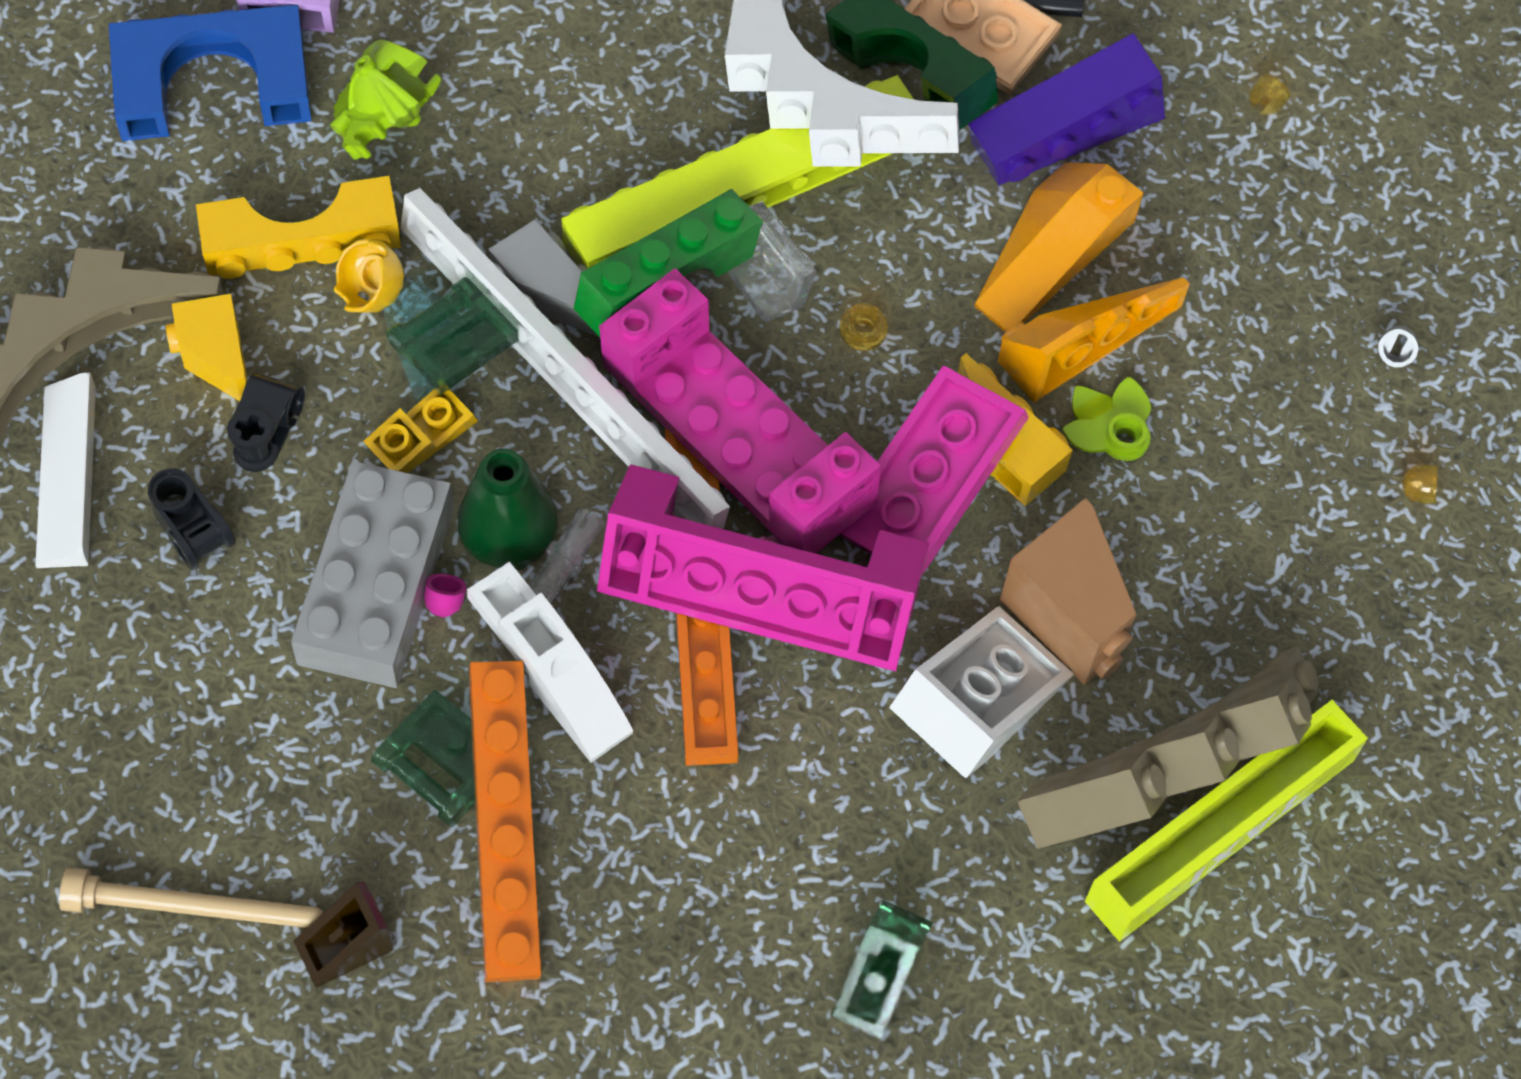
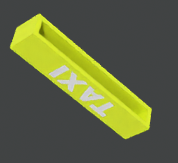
(1223, 823)

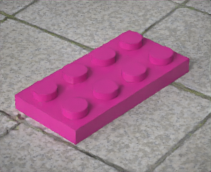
(938, 462)

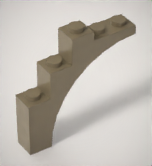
(98, 302)
(1197, 752)

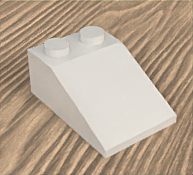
(979, 690)

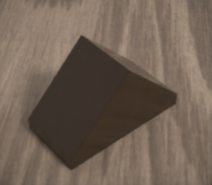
(344, 936)

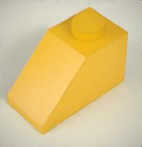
(209, 342)

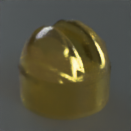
(1269, 93)
(1421, 483)

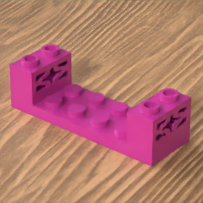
(733, 421)
(757, 582)

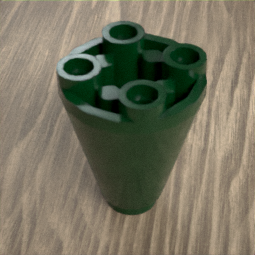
(506, 512)

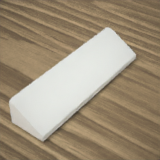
(66, 473)

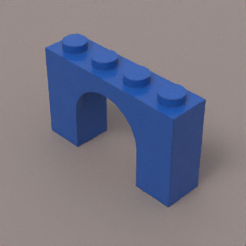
(152, 50)

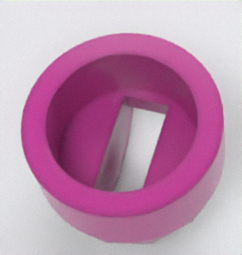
(444, 594)

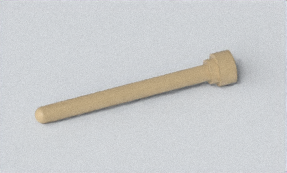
(83, 891)

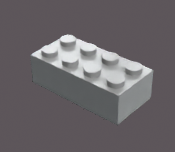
(373, 574)

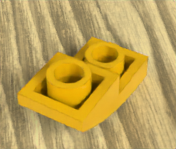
(414, 437)

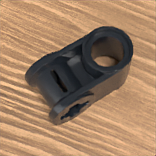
(263, 420)
(193, 523)

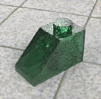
(882, 968)

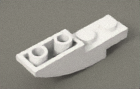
(553, 660)

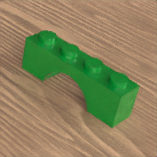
(709, 237)

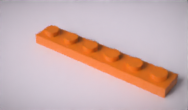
(504, 822)

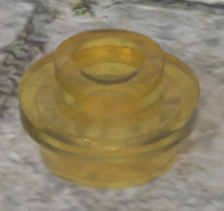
(867, 315)

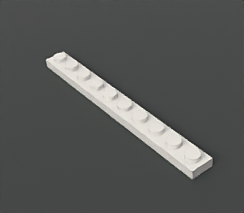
(559, 361)

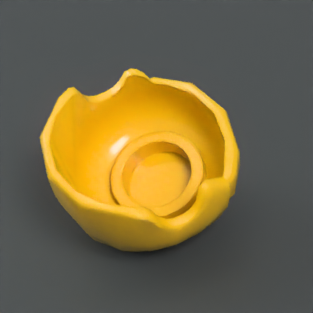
(370, 268)

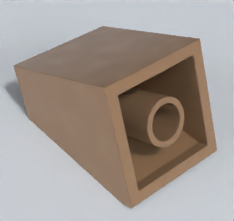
(1072, 595)

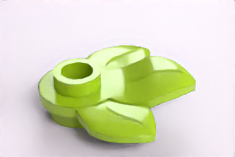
(1104, 417)

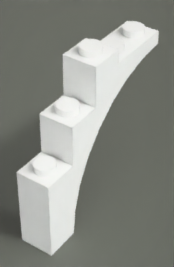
(805, 94)

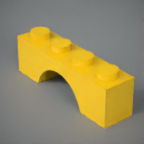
(242, 240)

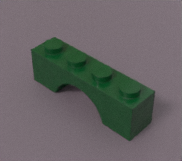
(885, 32)

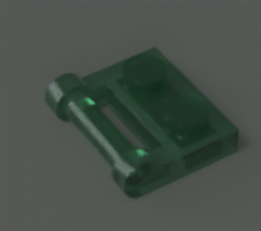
(459, 346)
(446, 738)

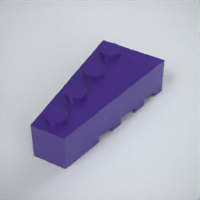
(1071, 112)

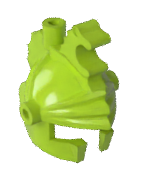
(381, 96)

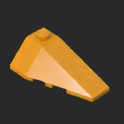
(1056, 237)
(1074, 338)

